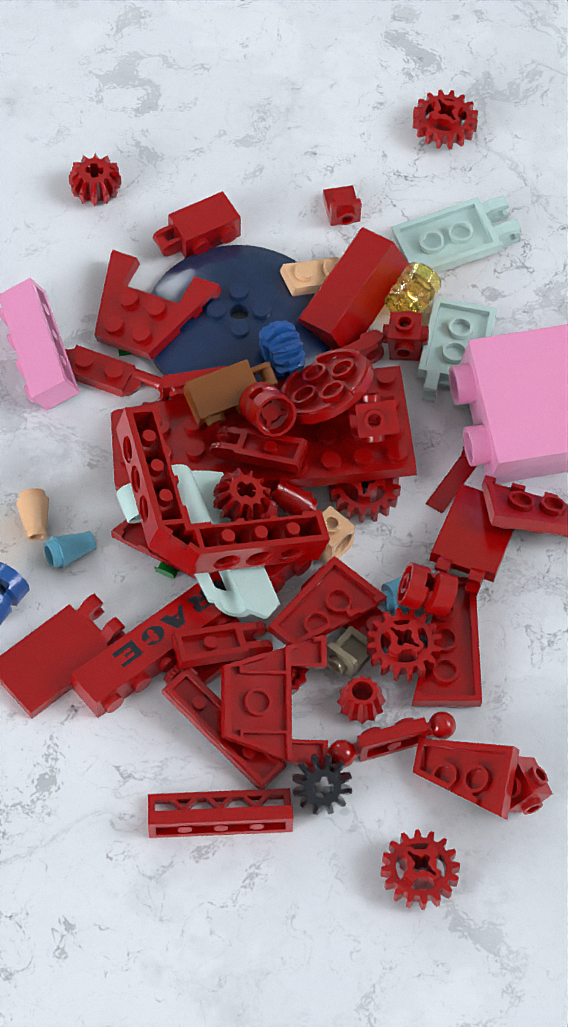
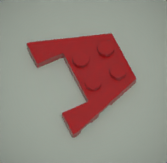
(141, 320)
(259, 701)

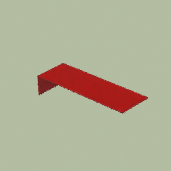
(450, 484)

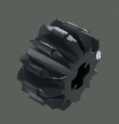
(329, 793)

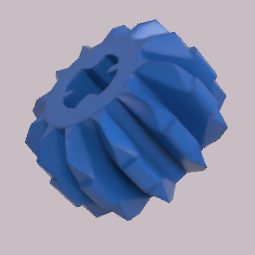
(282, 347)

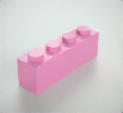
(37, 345)

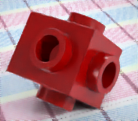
(405, 335)
(385, 423)
(529, 787)

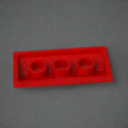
(354, 290)

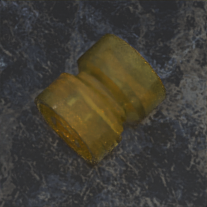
(414, 289)

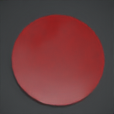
(328, 385)

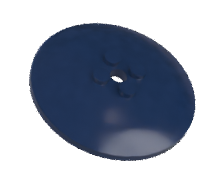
(248, 284)

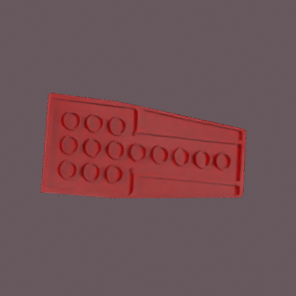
(333, 450)

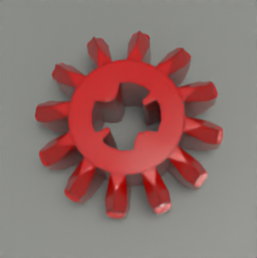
(95, 179)
(241, 496)

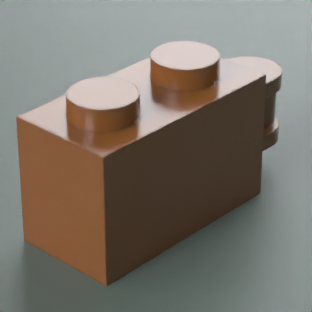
(219, 392)

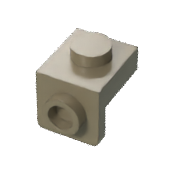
(348, 653)

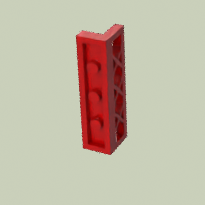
(219, 818)

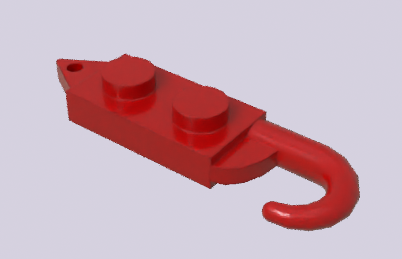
(110, 373)

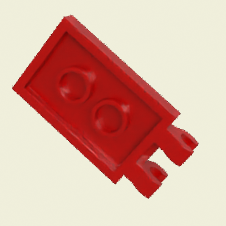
(469, 540)
(41, 663)

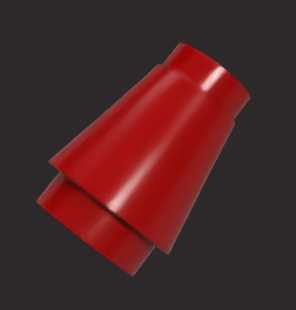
(292, 498)

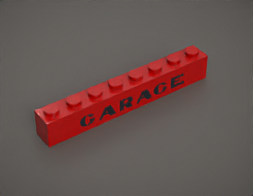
(148, 648)

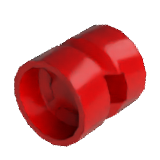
(267, 409)
(431, 591)

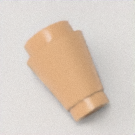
(33, 511)

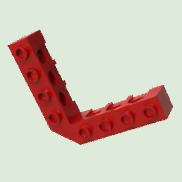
(204, 545)

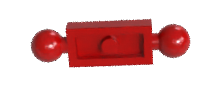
(401, 736)

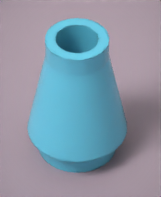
(67, 548)

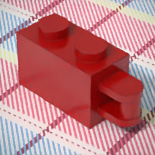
(199, 227)

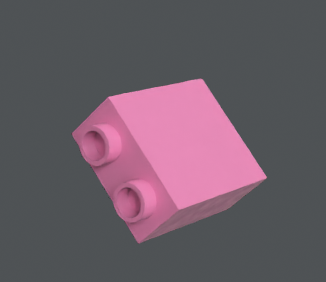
(516, 402)

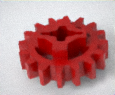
(445, 119)
(378, 498)
(402, 639)
(420, 885)

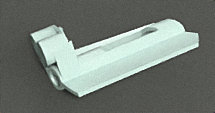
(247, 588)

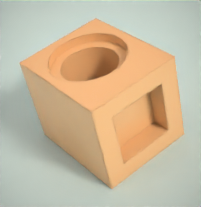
(340, 533)

